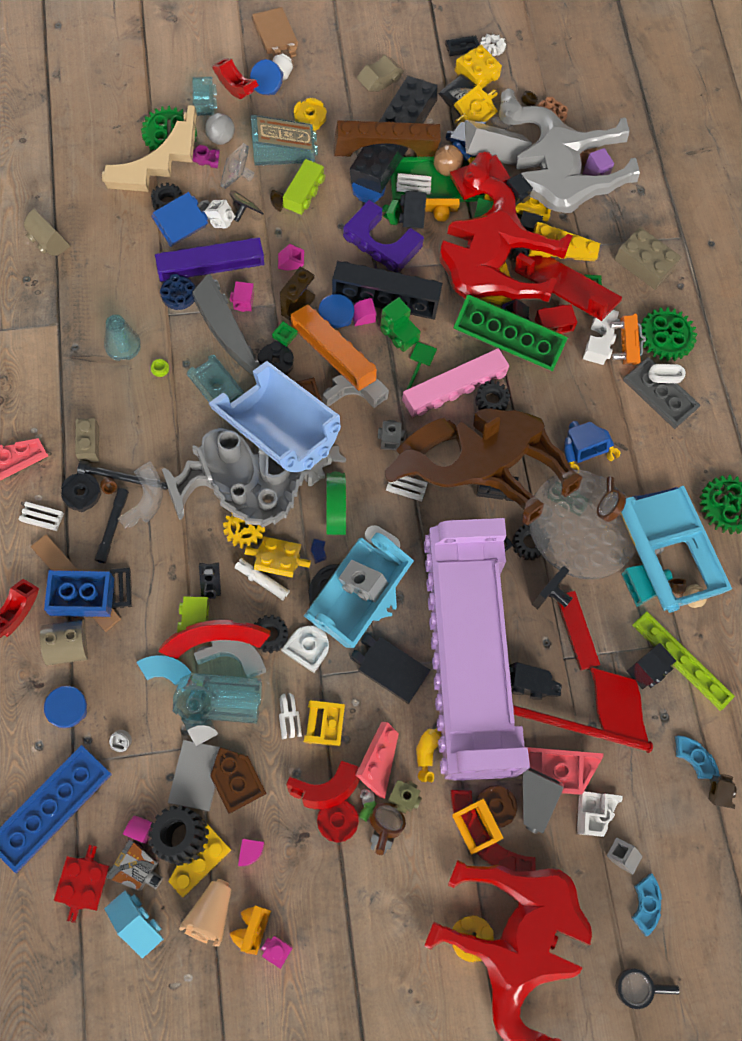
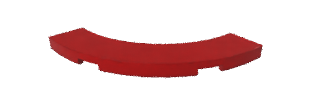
(213, 631)
(494, 853)

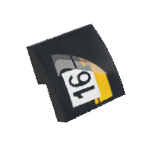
(456, 90)

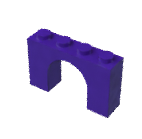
(394, 255)

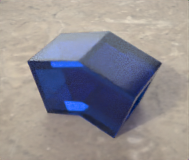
(317, 551)

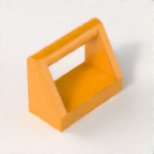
(488, 821)

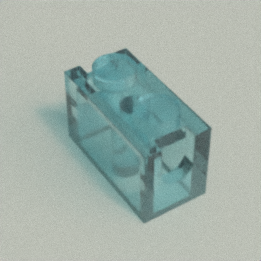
(204, 95)

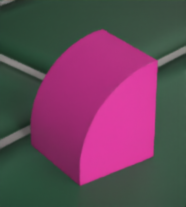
(290, 258)
(364, 312)
(138, 829)
(250, 852)

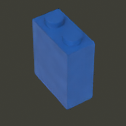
(180, 219)

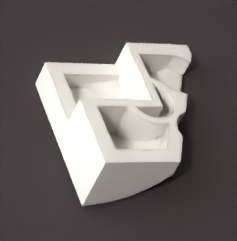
(595, 812)

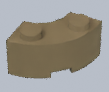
(380, 74)

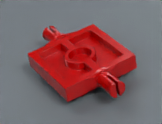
(81, 883)

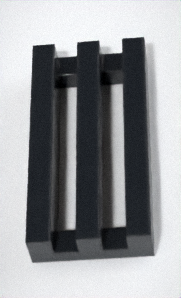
(461, 45)
(122, 604)

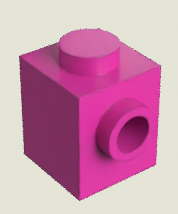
(242, 296)
(276, 951)

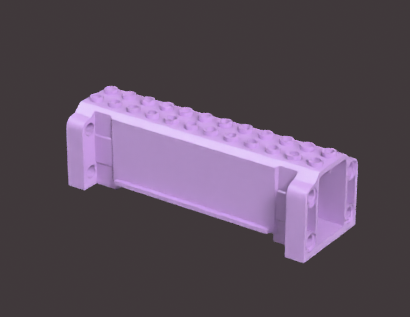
(472, 651)

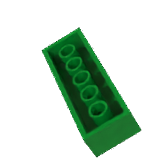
(510, 332)

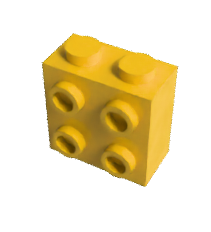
(478, 66)

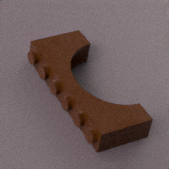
(357, 134)

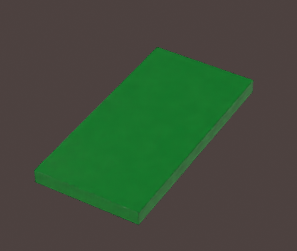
(441, 185)

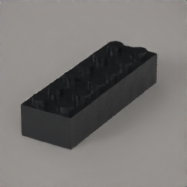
(384, 287)

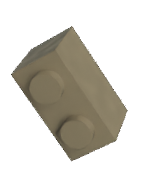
(87, 440)

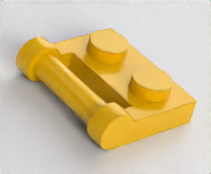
(331, 723)

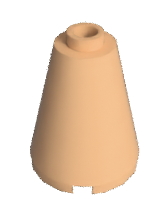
(209, 914)

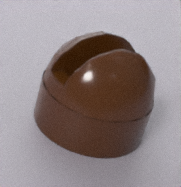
(104, 487)
(678, 585)

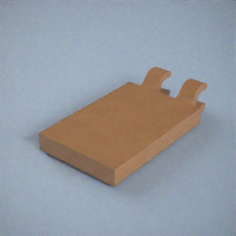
(275, 31)

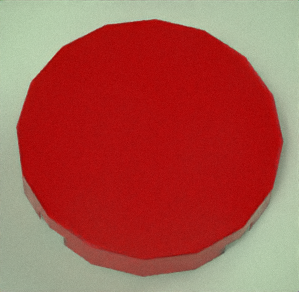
(338, 822)

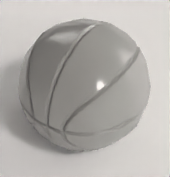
(219, 128)

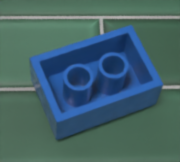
(79, 593)

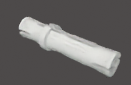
(262, 579)

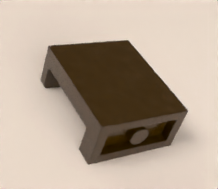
(295, 292)

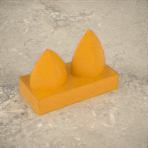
(250, 938)

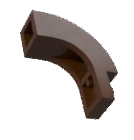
(429, 436)

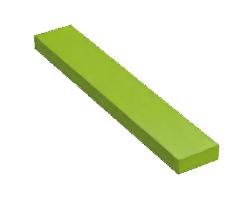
(685, 661)

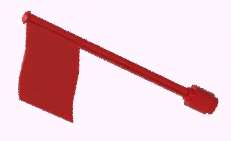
(617, 708)

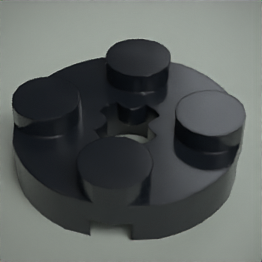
(277, 350)
(85, 501)

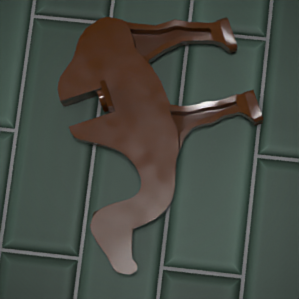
(488, 459)

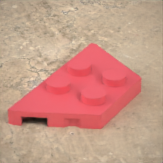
(569, 767)

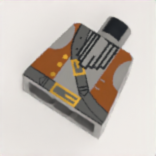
(135, 868)

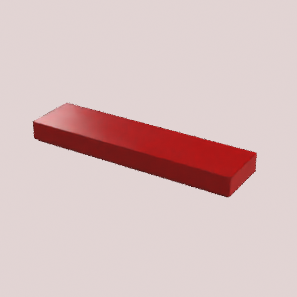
(579, 633)

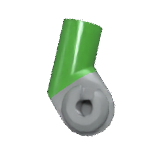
(369, 803)

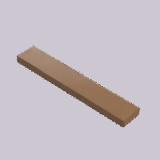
(57, 561)

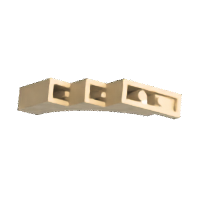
(176, 147)

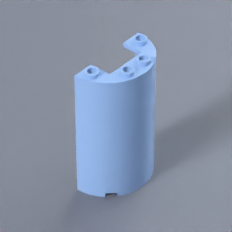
(282, 419)

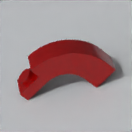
(329, 793)

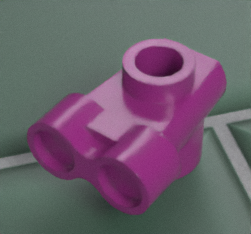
(204, 156)

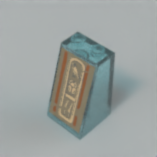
(282, 141)

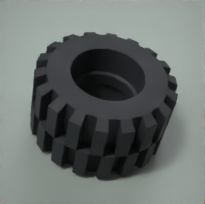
(163, 831)

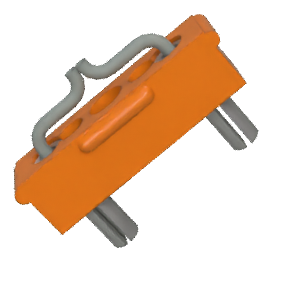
(630, 339)

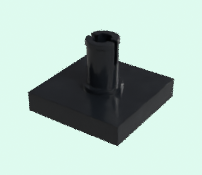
(552, 589)

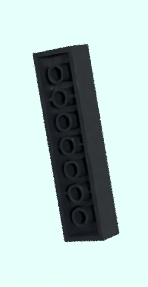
(379, 161)

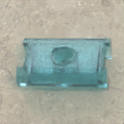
(214, 373)

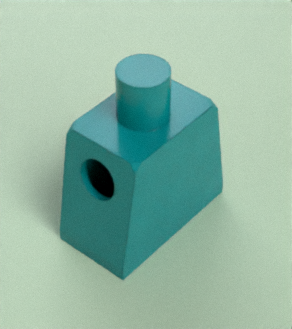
(640, 585)

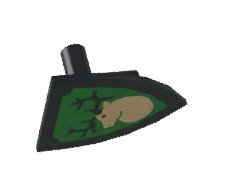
(241, 204)

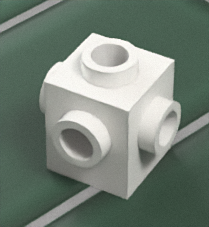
(220, 214)

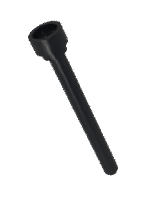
(86, 467)

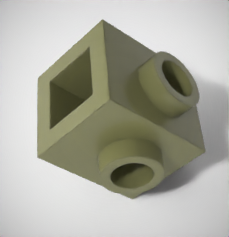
(397, 796)

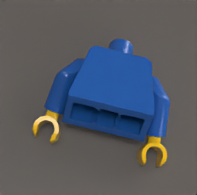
(587, 442)

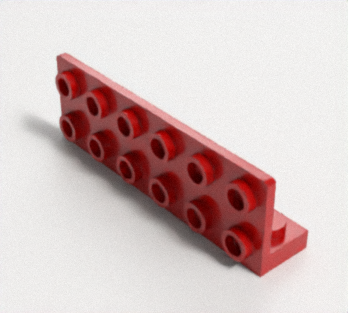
(569, 284)

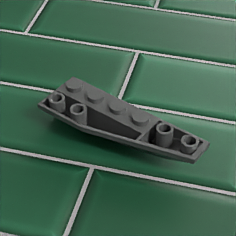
(222, 323)

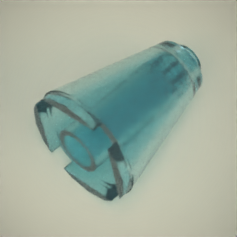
(120, 339)

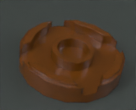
(500, 803)

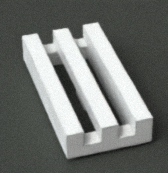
(413, 181)
(416, 482)
(26, 511)

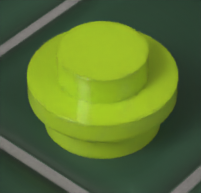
(159, 368)

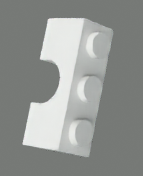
(598, 348)

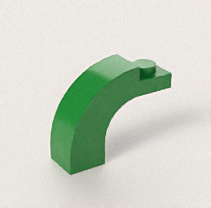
(336, 503)

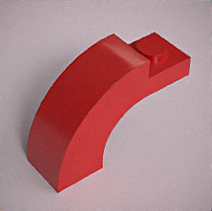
(233, 79)
(17, 606)

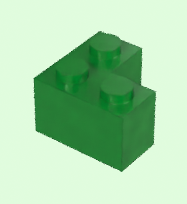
(397, 325)

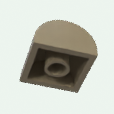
(44, 234)
(63, 642)

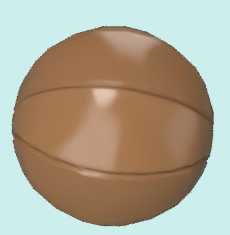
(448, 159)

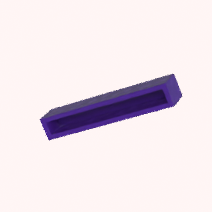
(210, 259)

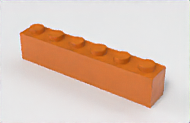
(334, 347)

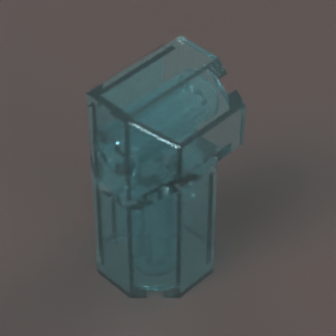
(217, 698)

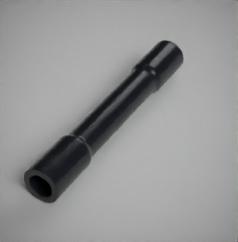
(105, 545)

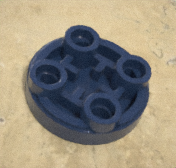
(177, 292)

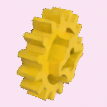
(241, 535)

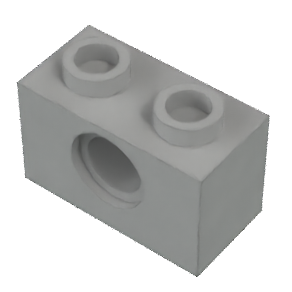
(363, 581)

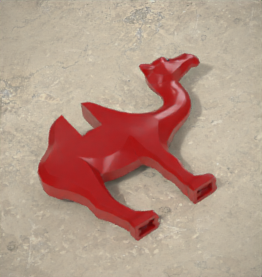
(491, 238)
(522, 954)

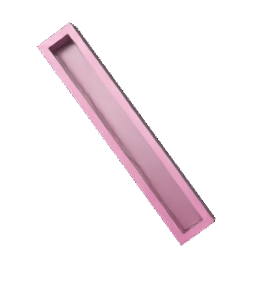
(455, 382)

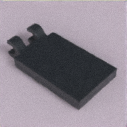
(390, 668)

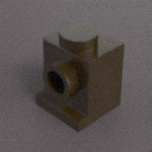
(722, 791)

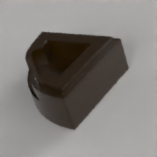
(277, 200)

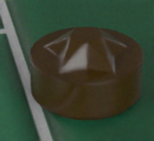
(529, 98)

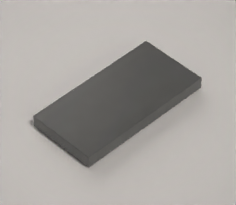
(665, 398)

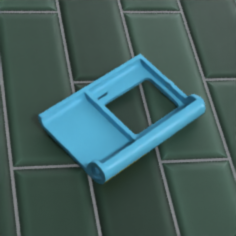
(665, 522)

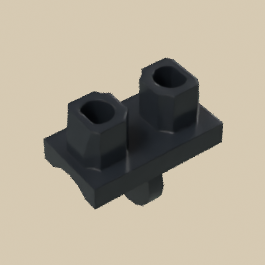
(210, 580)

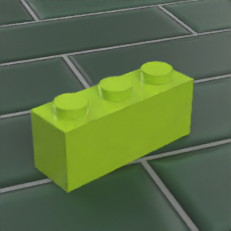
(303, 187)

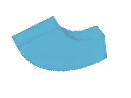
(163, 667)

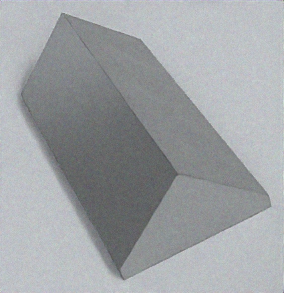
(497, 141)

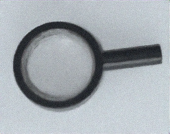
(637, 989)

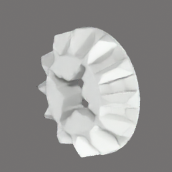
(493, 49)

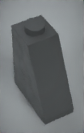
(539, 799)

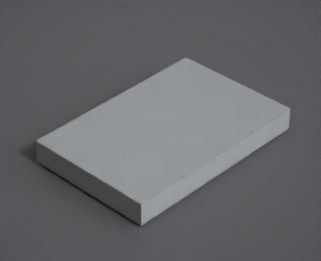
(192, 779)

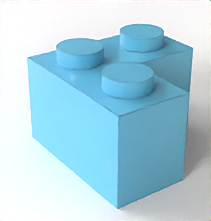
(133, 923)

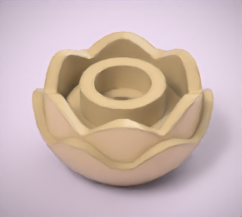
(694, 589)

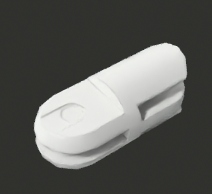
(289, 717)

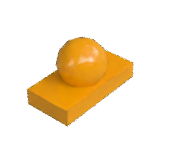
(442, 207)

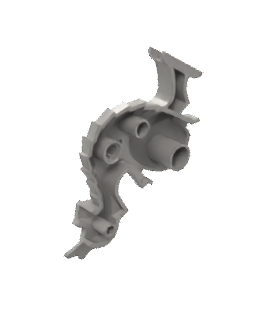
(242, 479)

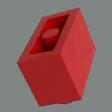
(557, 318)

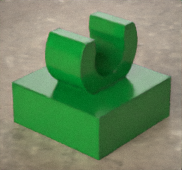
(392, 212)
(284, 334)

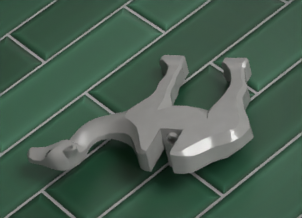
(558, 152)

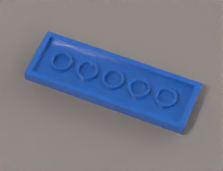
(50, 807)

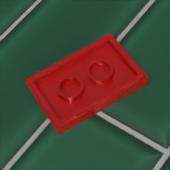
(496, 171)

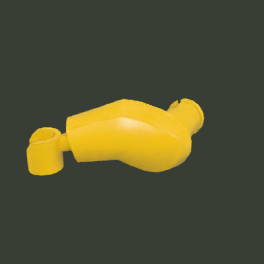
(424, 751)

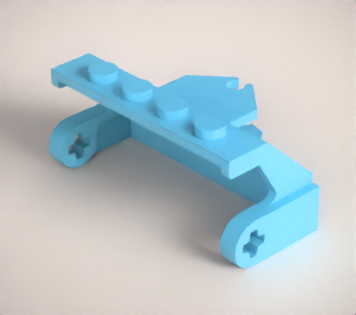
(346, 614)

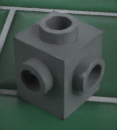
(391, 435)

